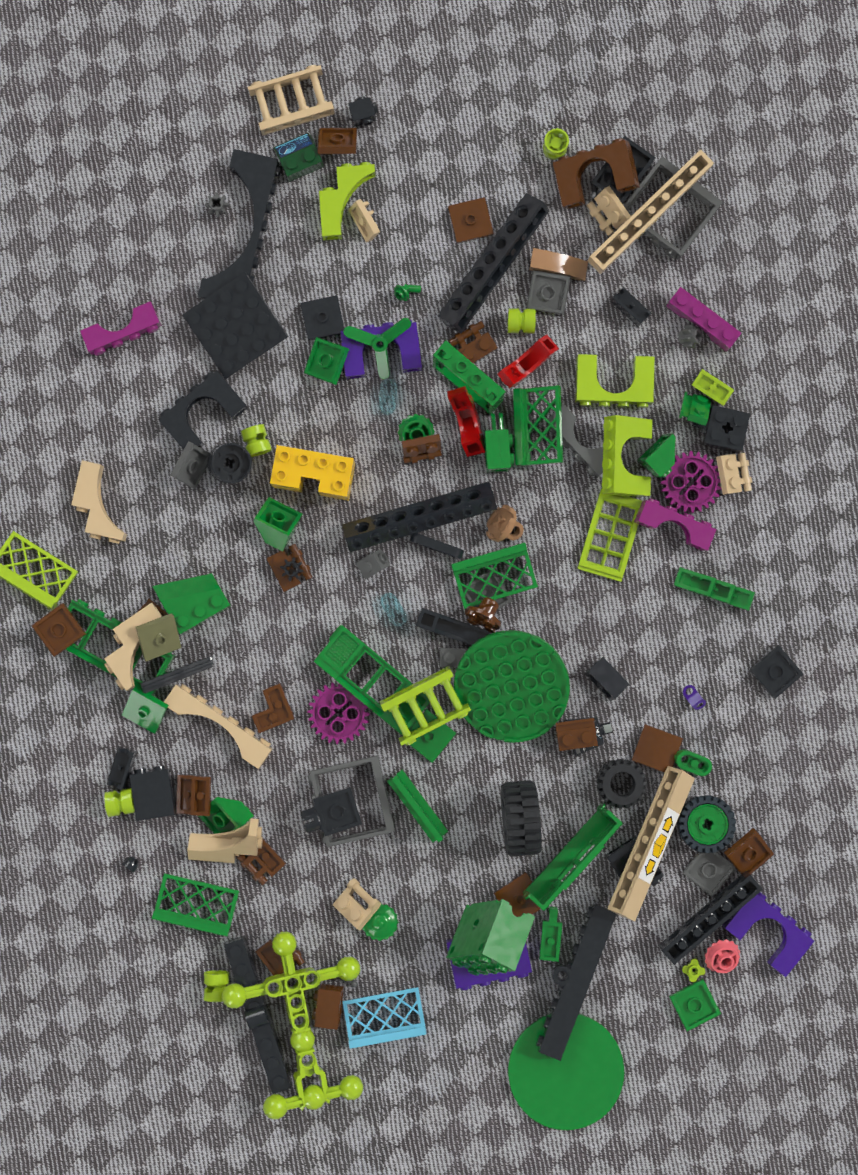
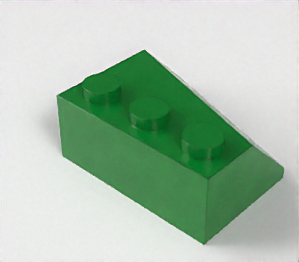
(192, 600)

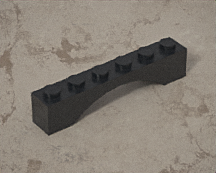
(450, 627)

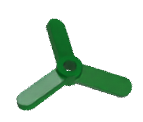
(380, 350)

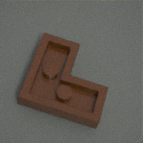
(278, 712)

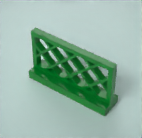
(523, 430)
(490, 559)
(417, 806)
(190, 921)

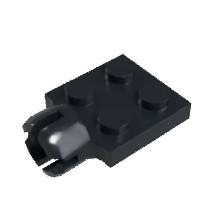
(332, 813)

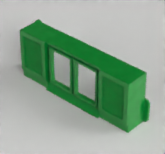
(340, 657)
(594, 832)

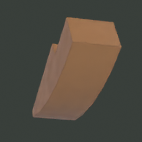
(558, 264)

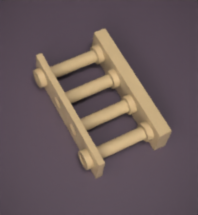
(287, 118)

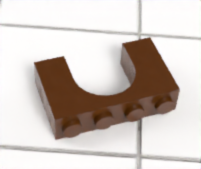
(570, 170)

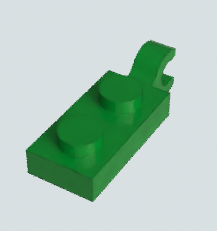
(551, 937)

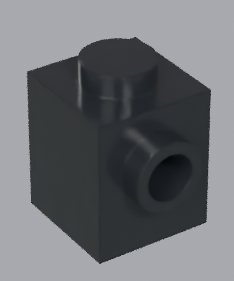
(363, 111)

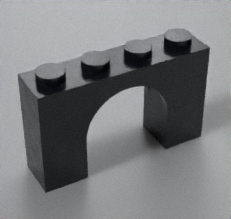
(214, 388)

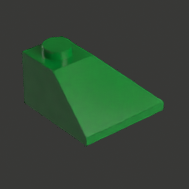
(660, 456)
(276, 523)
(226, 815)

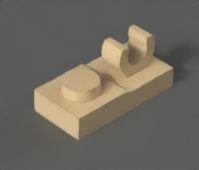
(364, 220)

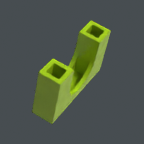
(589, 390)
(616, 478)

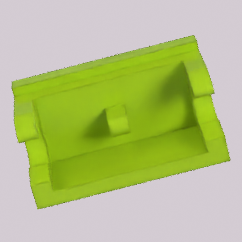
(712, 387)

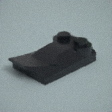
(605, 176)

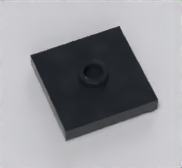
(322, 317)
(776, 672)

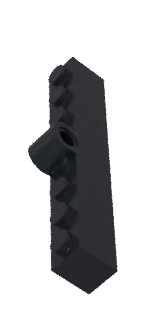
(576, 982)
(259, 1016)

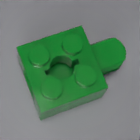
(498, 447)

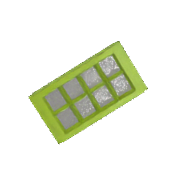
(610, 536)

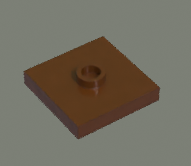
(337, 141)
(470, 220)
(58, 630)
(749, 852)
(513, 893)

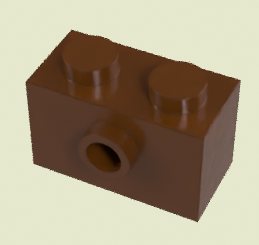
(329, 1006)

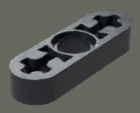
(437, 545)

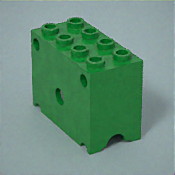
(489, 938)

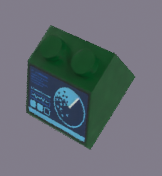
(298, 157)

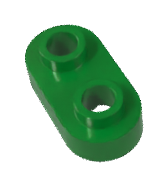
(691, 762)

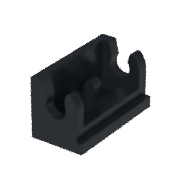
(630, 307)
(607, 679)
(121, 768)

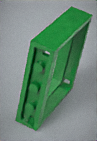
(463, 373)

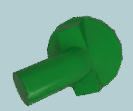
(402, 292)

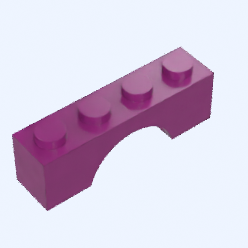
(143, 320)
(713, 325)
(697, 534)

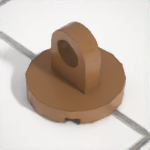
(502, 523)

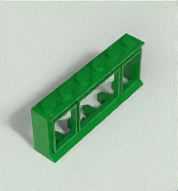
(99, 617)

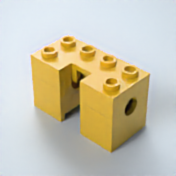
(295, 464)

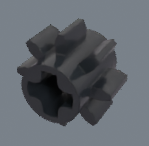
(289, 564)

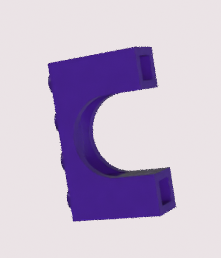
(407, 343)
(794, 941)
(465, 980)

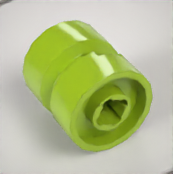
(555, 144)
(521, 320)
(255, 440)
(119, 802)
(216, 982)

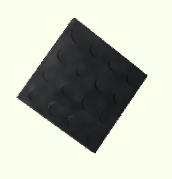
(235, 325)

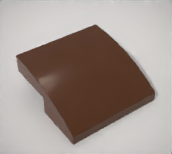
(657, 748)
(193, 795)

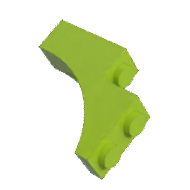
(334, 201)

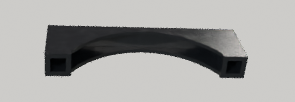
(259, 177)

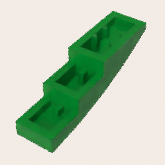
(714, 589)

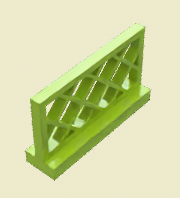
(28, 587)

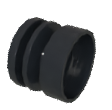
(239, 467)

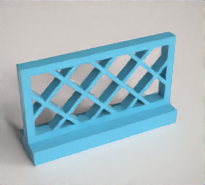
(387, 1035)

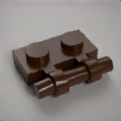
(479, 347)
(421, 448)
(278, 560)
(267, 858)
(273, 961)

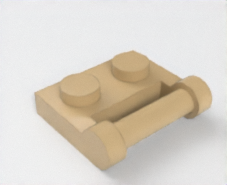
(352, 909)

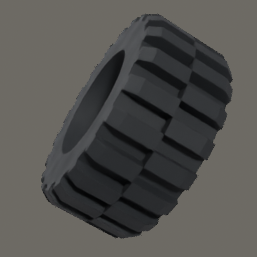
(521, 818)

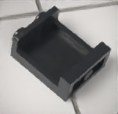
(152, 793)
(620, 855)

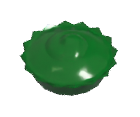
(415, 427)
(382, 923)

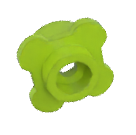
(693, 965)

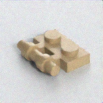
(612, 208)
(729, 473)

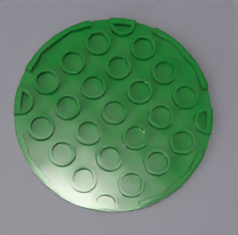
(512, 686)
(572, 1090)

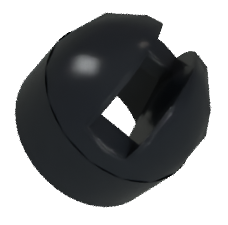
(131, 863)

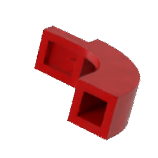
(528, 362)
(468, 420)

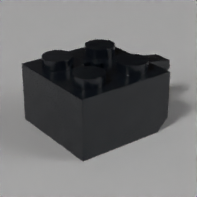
(716, 437)

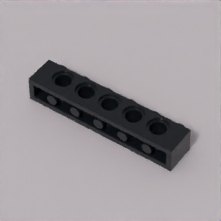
(710, 917)

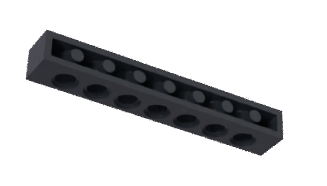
(502, 252)
(419, 516)

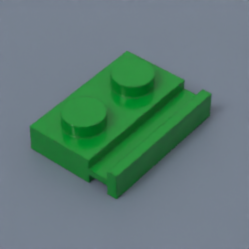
(695, 408)

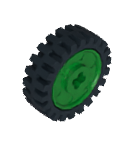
(721, 827)

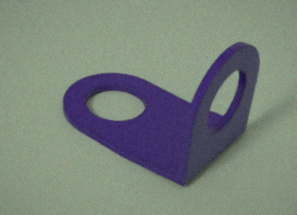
(694, 698)

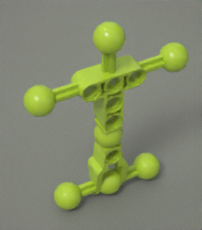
(302, 1036)

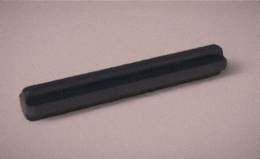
(177, 674)

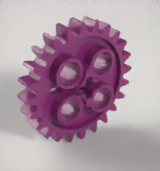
(703, 494)
(351, 726)

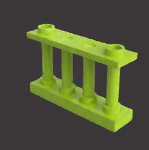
(409, 695)

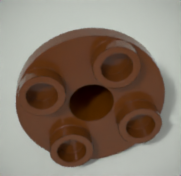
(484, 615)

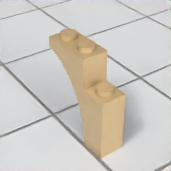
(88, 497)
(122, 659)
(227, 845)

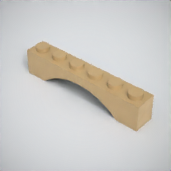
(251, 748)

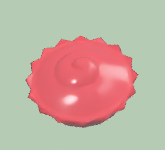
(722, 956)

